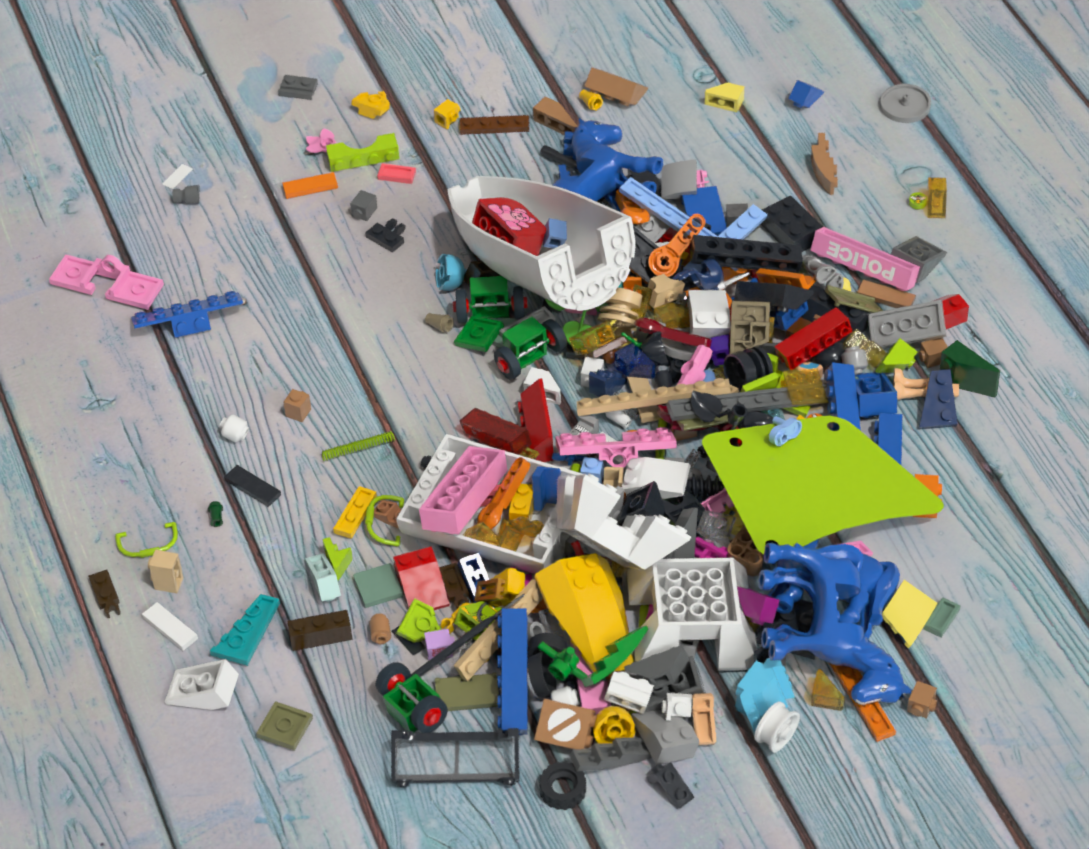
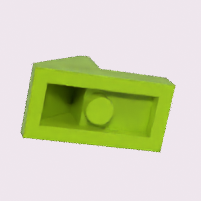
(337, 558)

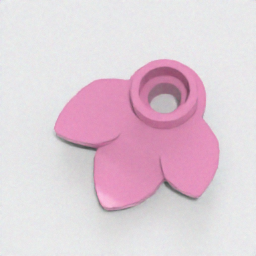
(319, 143)

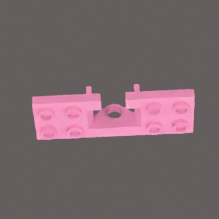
(128, 288)
(628, 448)

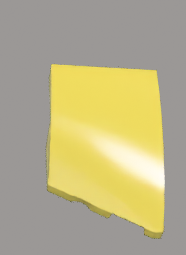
(908, 612)

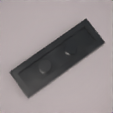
(252, 485)

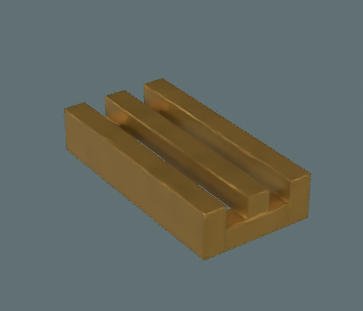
(486, 583)

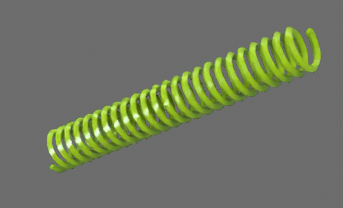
(357, 443)

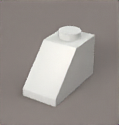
(551, 388)

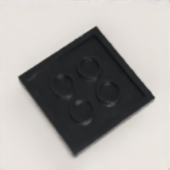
(797, 619)

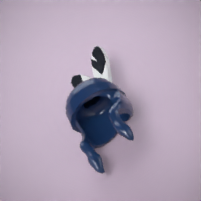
(710, 276)

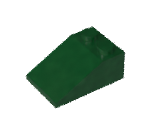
(970, 370)

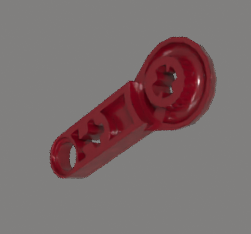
(651, 326)

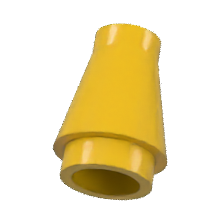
(592, 100)

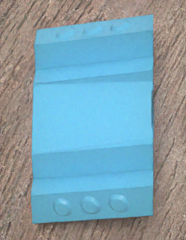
(761, 689)

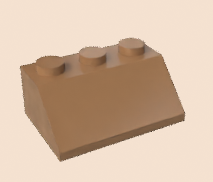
(615, 87)

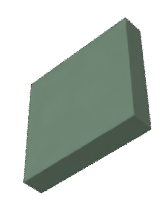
(378, 585)

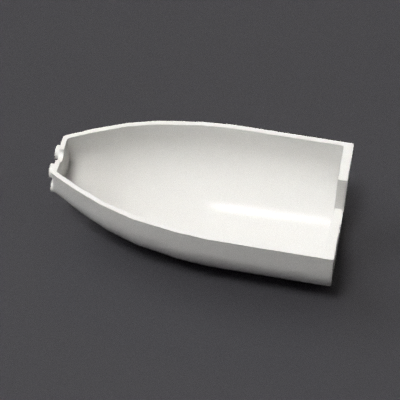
(572, 275)

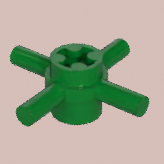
(563, 662)

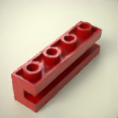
(813, 338)

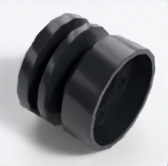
(747, 366)

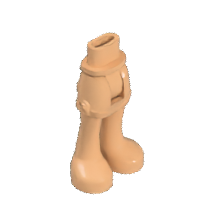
(913, 387)

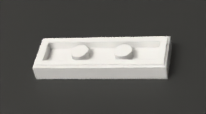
(170, 626)

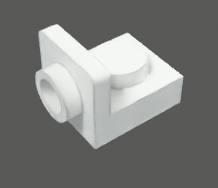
(677, 705)

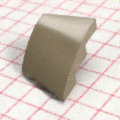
(749, 324)

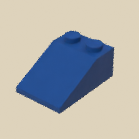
(875, 394)

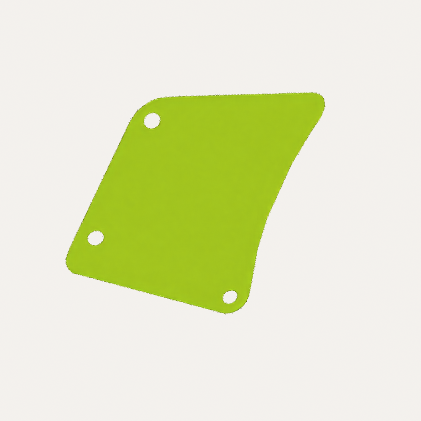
(813, 481)

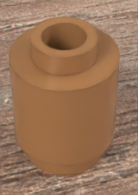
(380, 628)

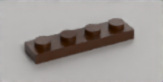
(494, 124)

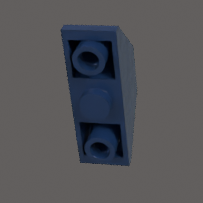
(605, 382)

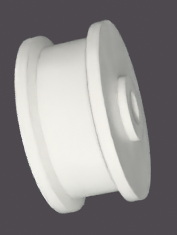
(777, 726)

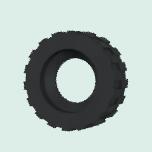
(565, 800)

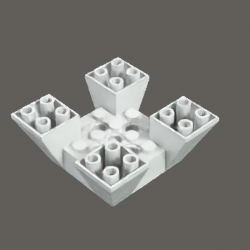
(584, 513)
(693, 603)

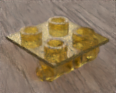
(804, 386)

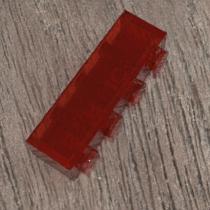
(495, 431)

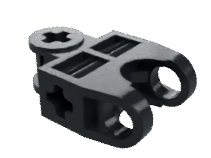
(686, 501)

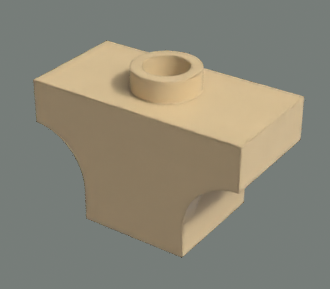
(664, 290)

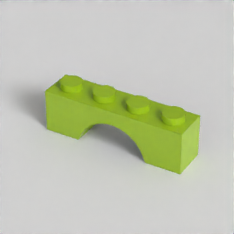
(344, 157)

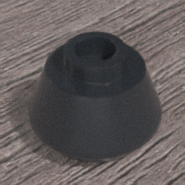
(675, 369)

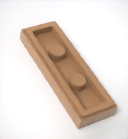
(886, 295)

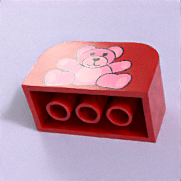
(510, 222)

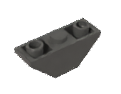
(660, 668)

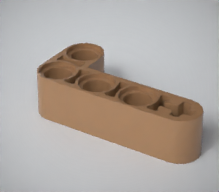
(743, 550)

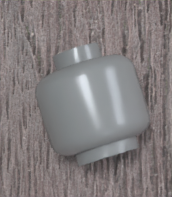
(856, 357)

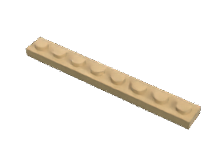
(650, 397)

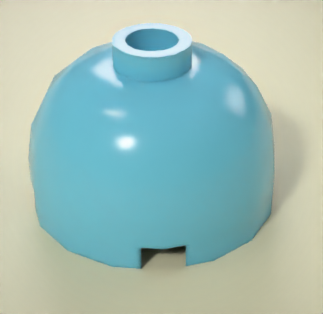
(450, 273)

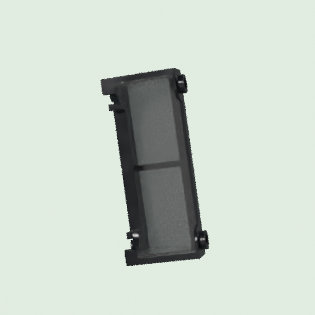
(455, 757)

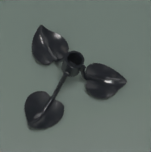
(708, 406)

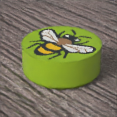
(918, 200)

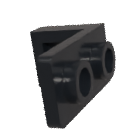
(671, 783)

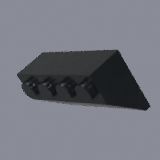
(779, 295)
(822, 303)

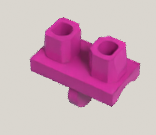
(708, 550)

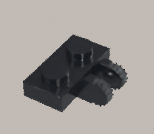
(385, 236)

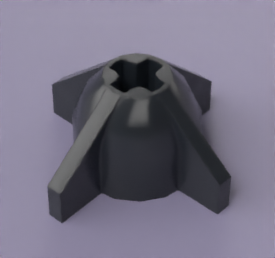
(654, 349)

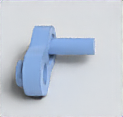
(784, 430)

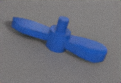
(569, 458)

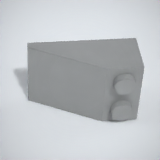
(665, 738)

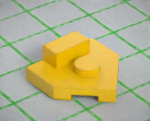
(371, 104)

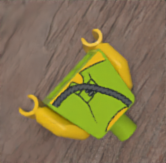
(468, 616)

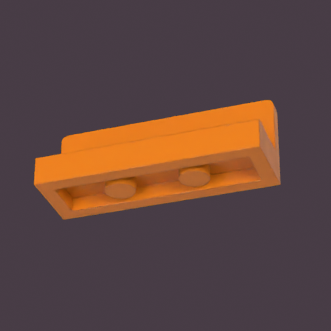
(782, 277)

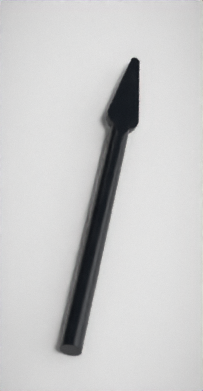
(461, 641)

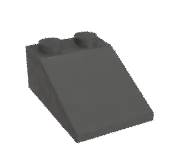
(921, 254)
(687, 683)

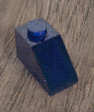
(634, 362)

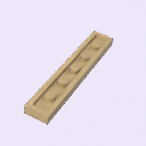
(488, 641)

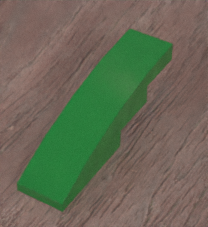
(618, 653)

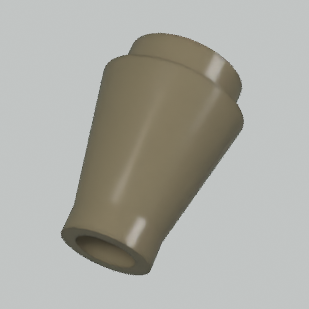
(440, 321)

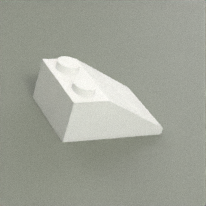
(709, 313)
(669, 476)
(203, 686)

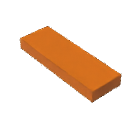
(310, 185)

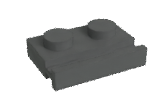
(298, 87)

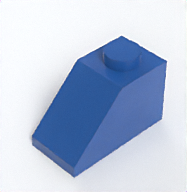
(805, 94)

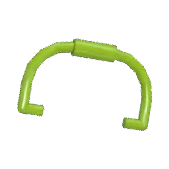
(370, 515)
(147, 552)

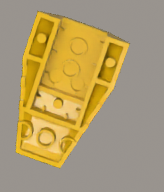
(586, 603)

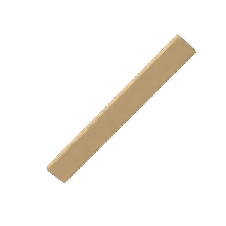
(646, 413)

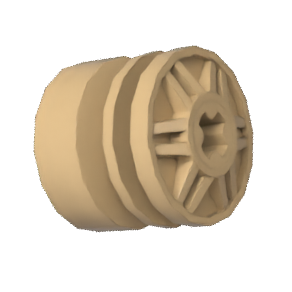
(620, 308)

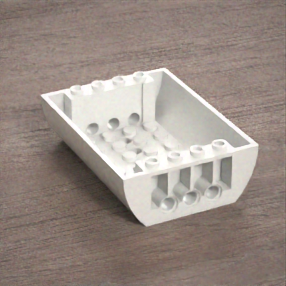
(532, 553)

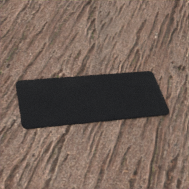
(413, 648)

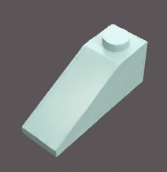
(323, 577)

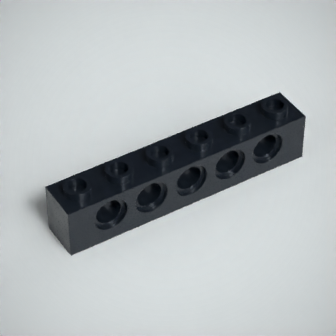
(746, 253)

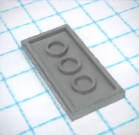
(909, 323)

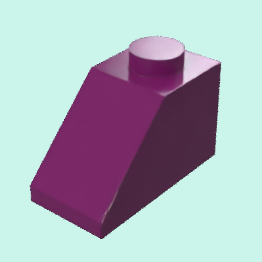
(757, 605)

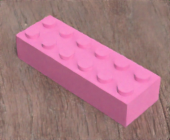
(463, 490)

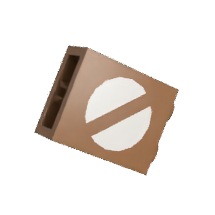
(565, 725)

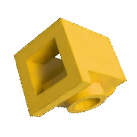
(446, 113)

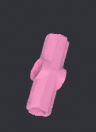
(693, 369)

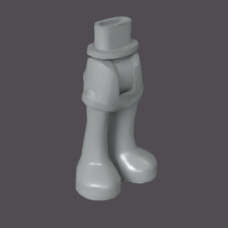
(822, 272)

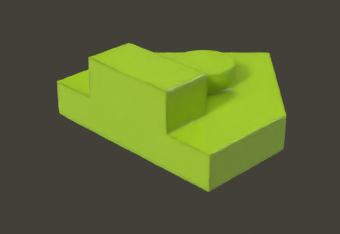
(417, 621)

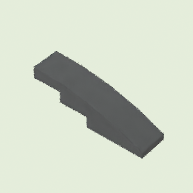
(610, 755)

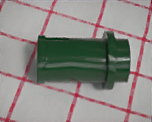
(215, 510)

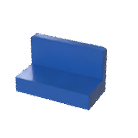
(545, 486)

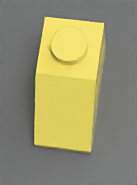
(725, 96)

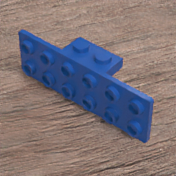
(189, 317)

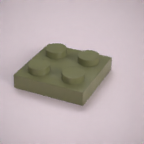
(284, 725)

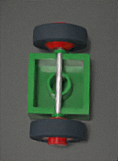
(489, 299)
(527, 344)
(410, 699)

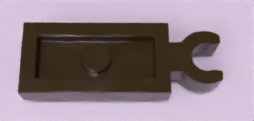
(454, 584)
(105, 592)

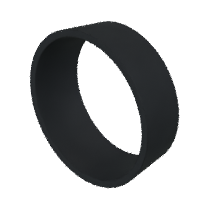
(540, 677)

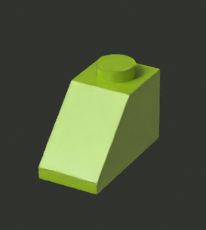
(899, 356)

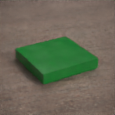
(478, 333)

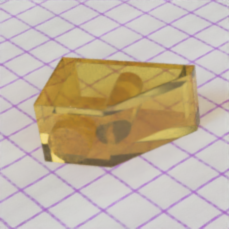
(936, 197)

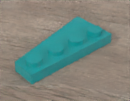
(247, 632)

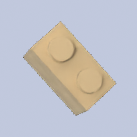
(165, 571)

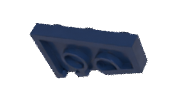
(939, 402)

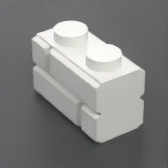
(629, 692)

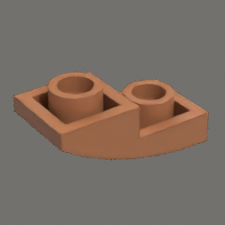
(387, 512)

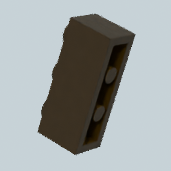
(320, 630)

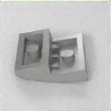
(679, 179)

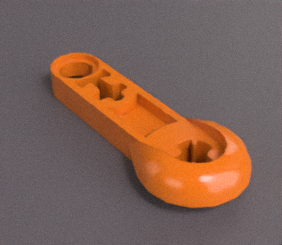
(631, 209)
(672, 251)
(492, 512)

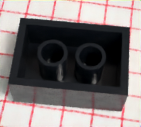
(790, 223)

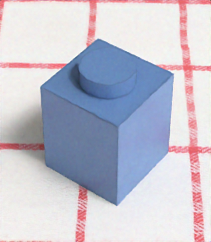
(555, 233)

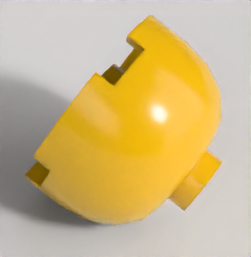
(613, 723)

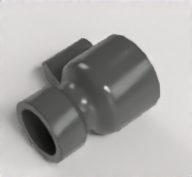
(189, 194)

